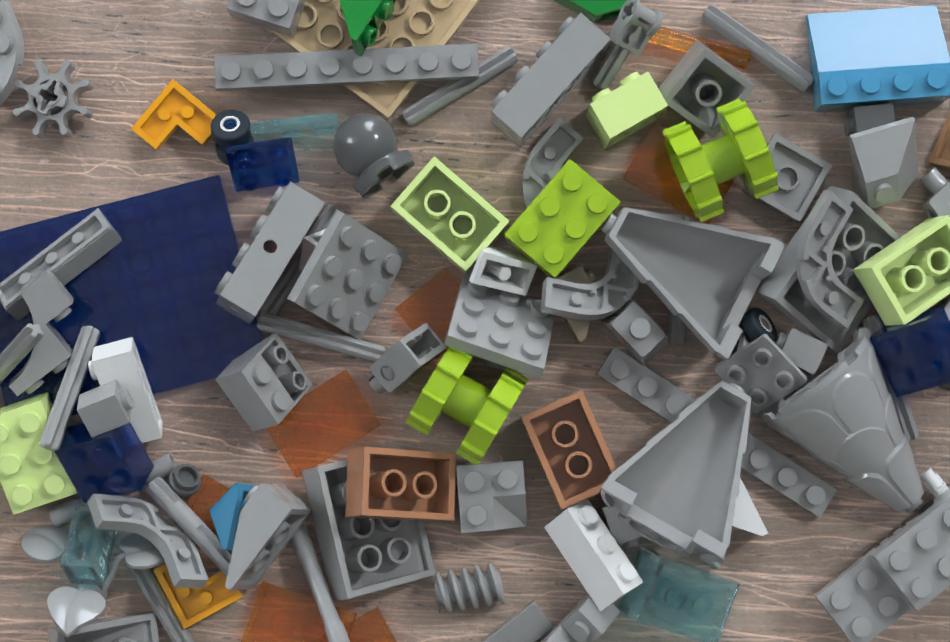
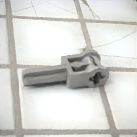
(628, 35)

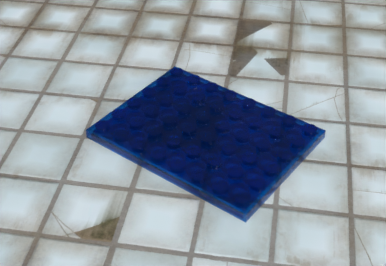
(146, 287)

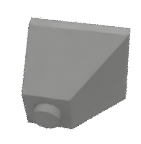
(884, 161)

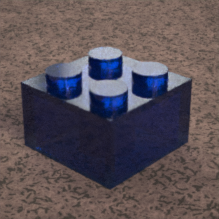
(915, 353)
(106, 463)

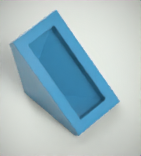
(227, 512)

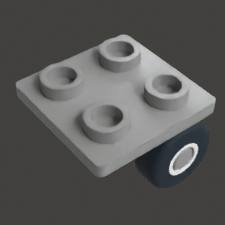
(760, 364)

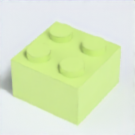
(625, 109)

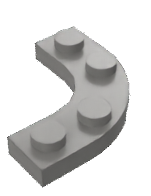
(10, 49)
(548, 158)
(815, 260)
(590, 300)
(141, 517)

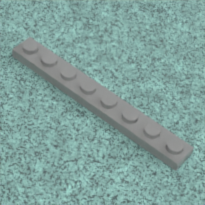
(346, 67)
(759, 458)

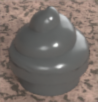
(185, 480)

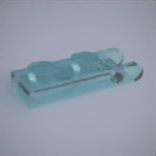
(293, 126)

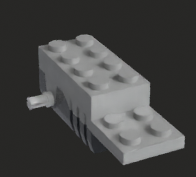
(897, 573)

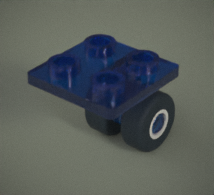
(250, 162)

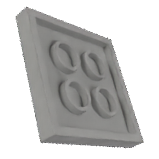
(347, 275)
(500, 327)

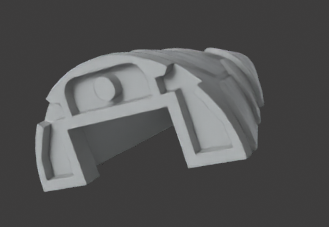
(695, 269)
(853, 427)
(687, 477)

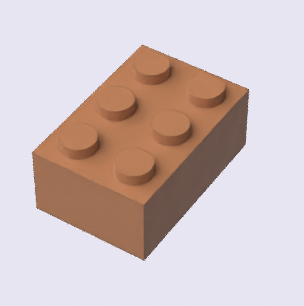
(570, 448)
(400, 484)

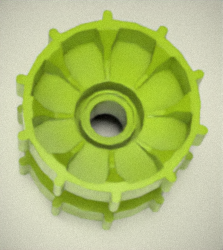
(736, 153)
(466, 402)

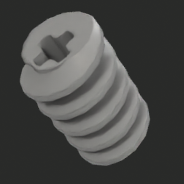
(468, 588)

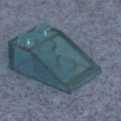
(679, 597)

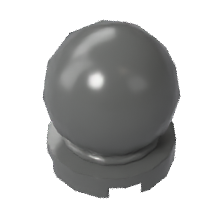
(369, 149)

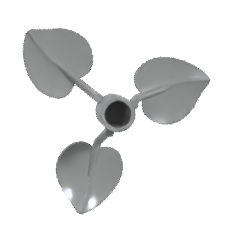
(83, 603)

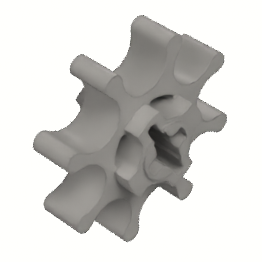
(56, 111)

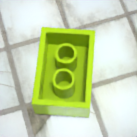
(561, 219)

